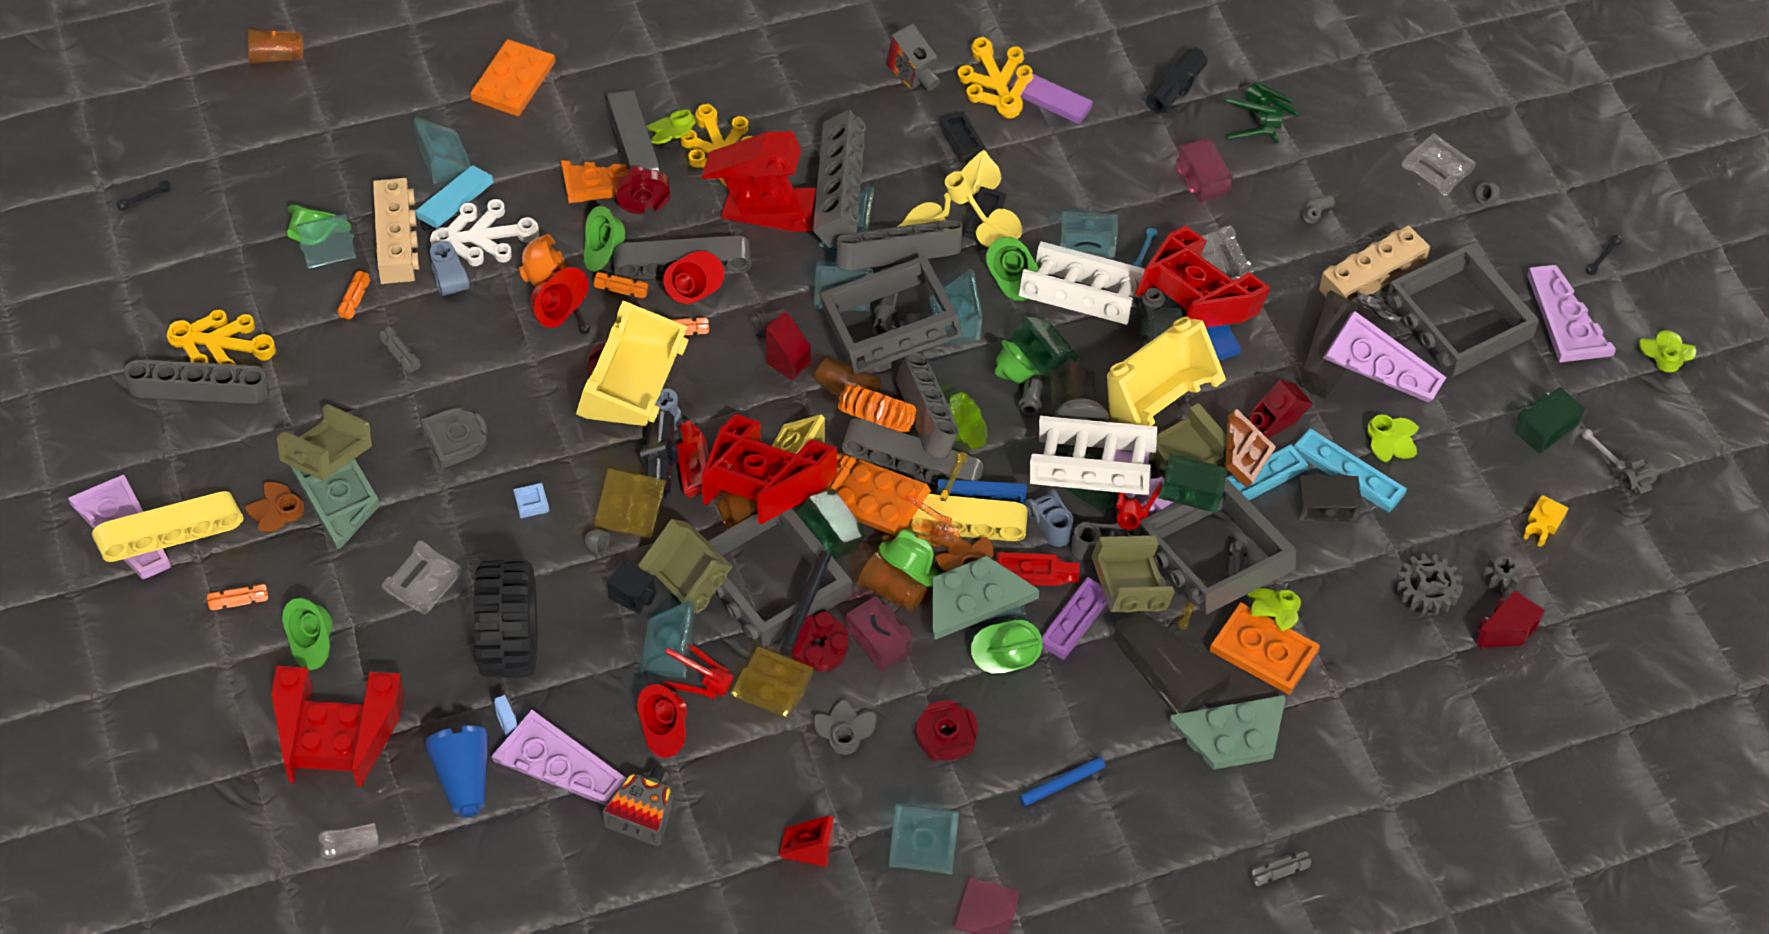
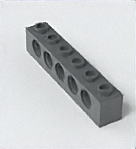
(839, 177)

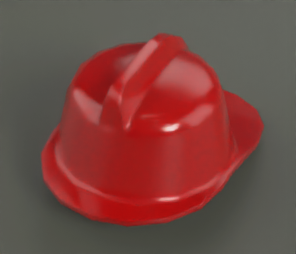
(693, 277)
(559, 296)
(662, 719)

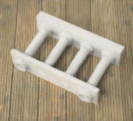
(1086, 269)
(1092, 473)

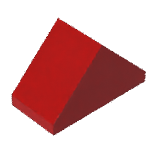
(809, 841)

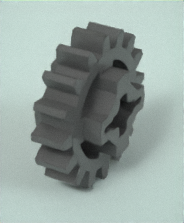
(1429, 584)

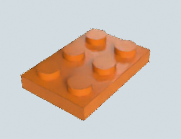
(513, 77)
(880, 495)
(1264, 649)

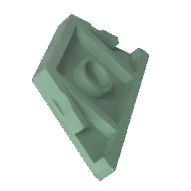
(340, 500)
(976, 594)
(1233, 732)

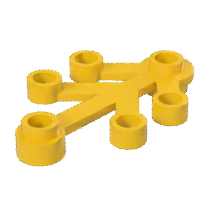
(1007, 103)
(707, 118)
(219, 338)

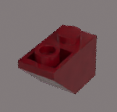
(786, 347)
(1279, 408)
(1511, 623)

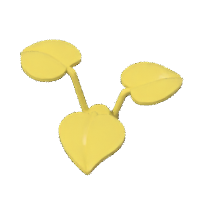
(962, 188)

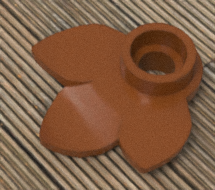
(272, 509)
(964, 554)

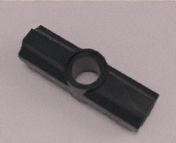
(1176, 80)
(660, 450)

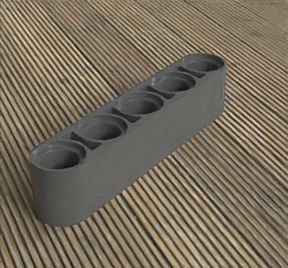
(631, 130)
(898, 244)
(652, 258)
(196, 381)
(933, 416)
(904, 453)

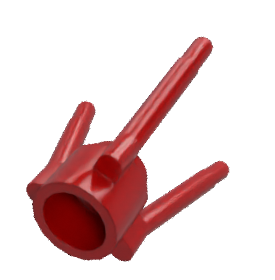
(1131, 511)
(716, 678)

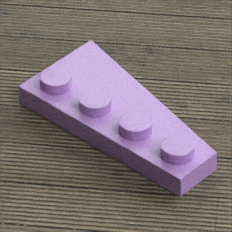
(1566, 318)
(1378, 356)
(113, 501)
(555, 758)

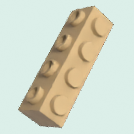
(394, 230)
(1376, 265)

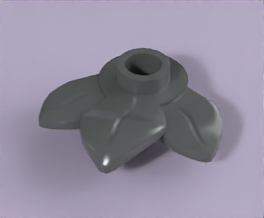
(1371, 304)
(845, 724)

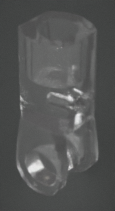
(355, 839)

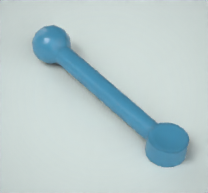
(1151, 234)

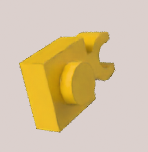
(1545, 518)

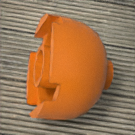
(541, 260)

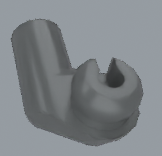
(1314, 206)

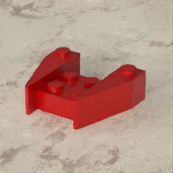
(759, 182)
(1199, 285)
(763, 472)
(334, 733)

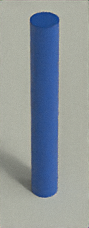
(1062, 781)

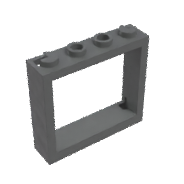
(1488, 282)
(900, 341)
(1177, 516)
(765, 633)

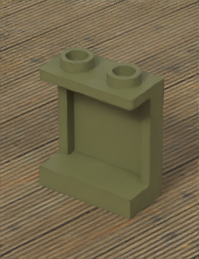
(1194, 438)
(326, 445)
(686, 564)
(1131, 574)

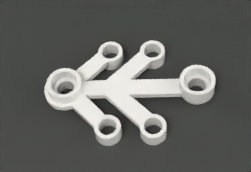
(480, 233)

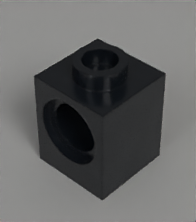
(631, 587)

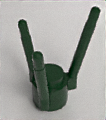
(1263, 95)
(1269, 117)

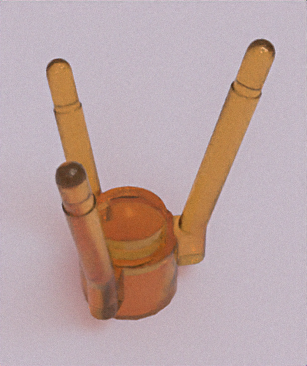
(940, 534)

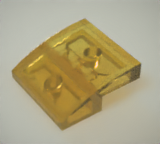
(629, 503)
(773, 682)

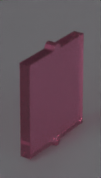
(987, 908)

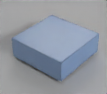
(531, 500)
(505, 715)

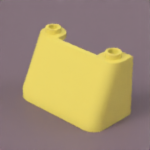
(632, 367)
(1162, 373)

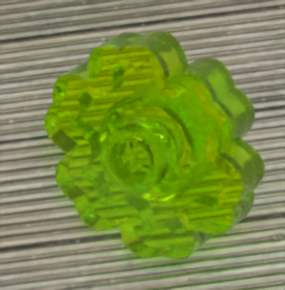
(969, 420)

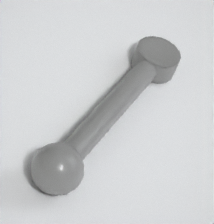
(1587, 434)

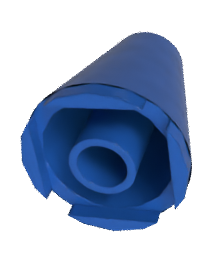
(461, 767)

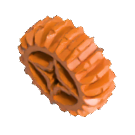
(877, 408)

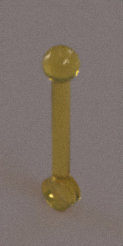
(962, 458)
(1183, 623)

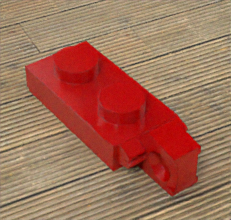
(692, 458)
(1040, 568)

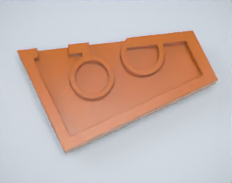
(591, 182)

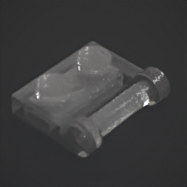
(1442, 158)
(1213, 253)
(428, 584)

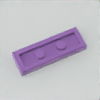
(1056, 99)
(1074, 619)

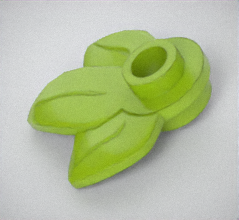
(674, 127)
(1667, 350)
(1394, 439)
(1277, 604)

